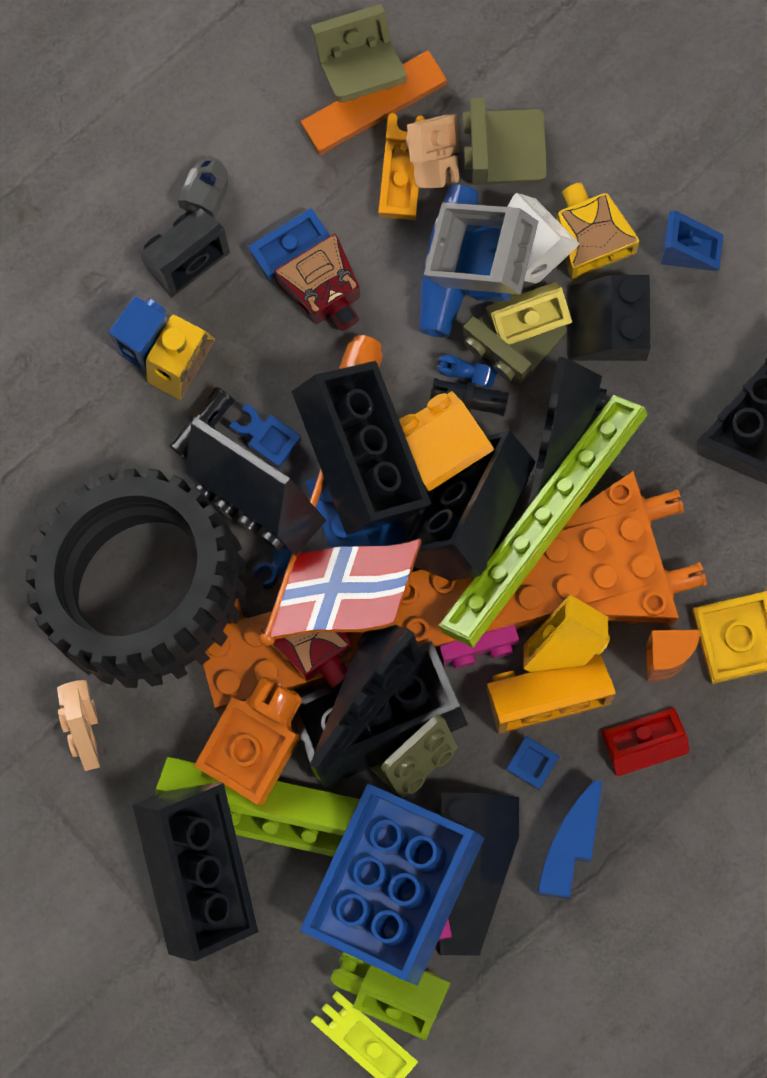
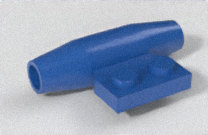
(440, 304)

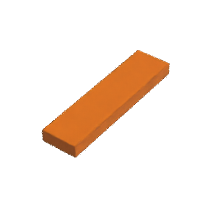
(349, 118)

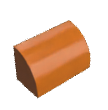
(669, 652)

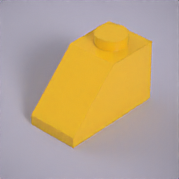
(567, 637)

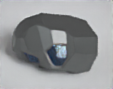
(204, 187)

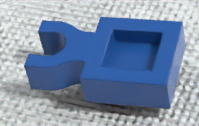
(269, 438)

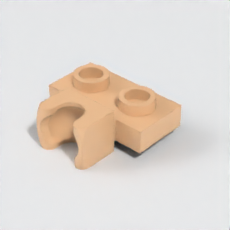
(430, 149)
(77, 716)

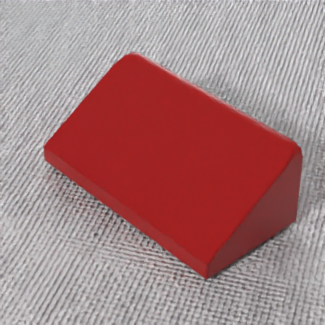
(646, 742)

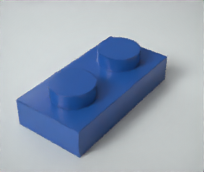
(287, 242)

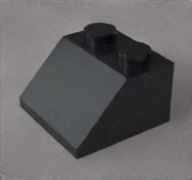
(185, 250)
(611, 319)

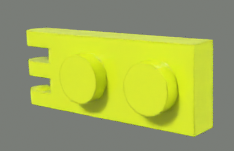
(365, 1041)

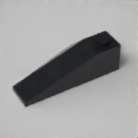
(570, 413)

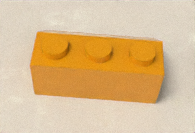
(548, 694)

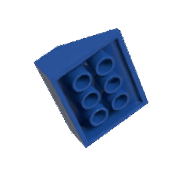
(392, 884)

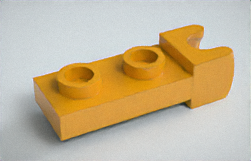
(398, 183)

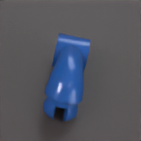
(457, 368)
(277, 567)

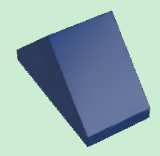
(691, 243)

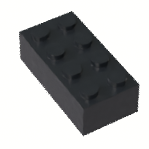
(361, 447)
(412, 706)

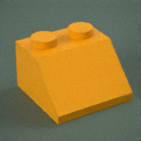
(444, 439)

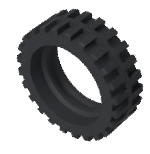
(93, 521)

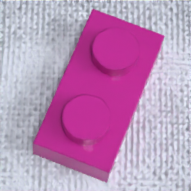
(496, 643)

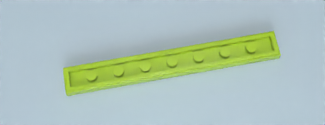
(542, 521)

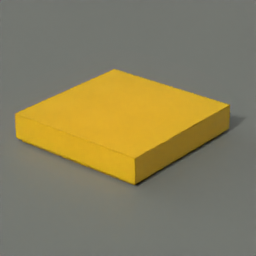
(734, 637)

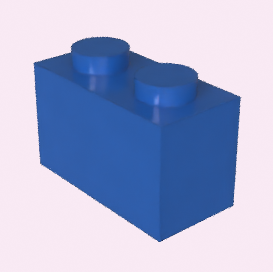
(138, 330)

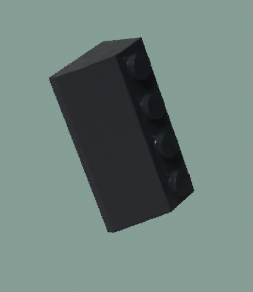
(250, 489)
(471, 511)
(195, 870)

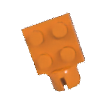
(253, 741)

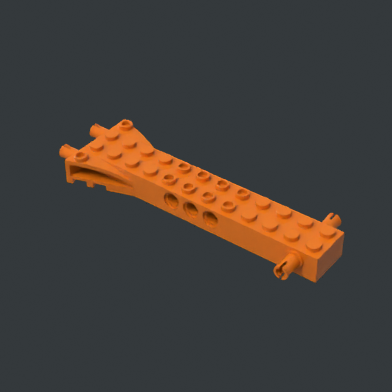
(599, 557)

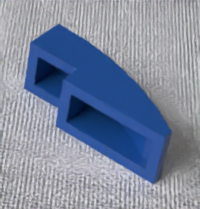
(571, 844)

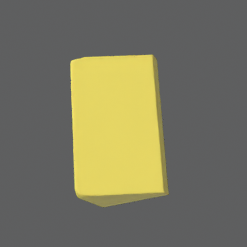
(529, 313)

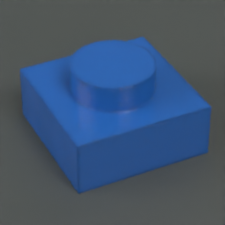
(532, 763)

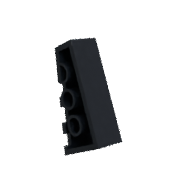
(740, 431)

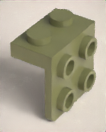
(358, 54)
(504, 144)
(510, 361)
(421, 754)

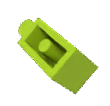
(391, 998)

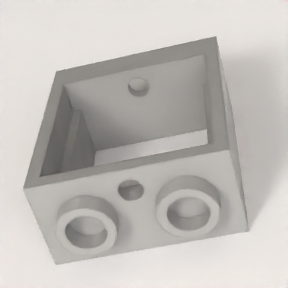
(510, 256)

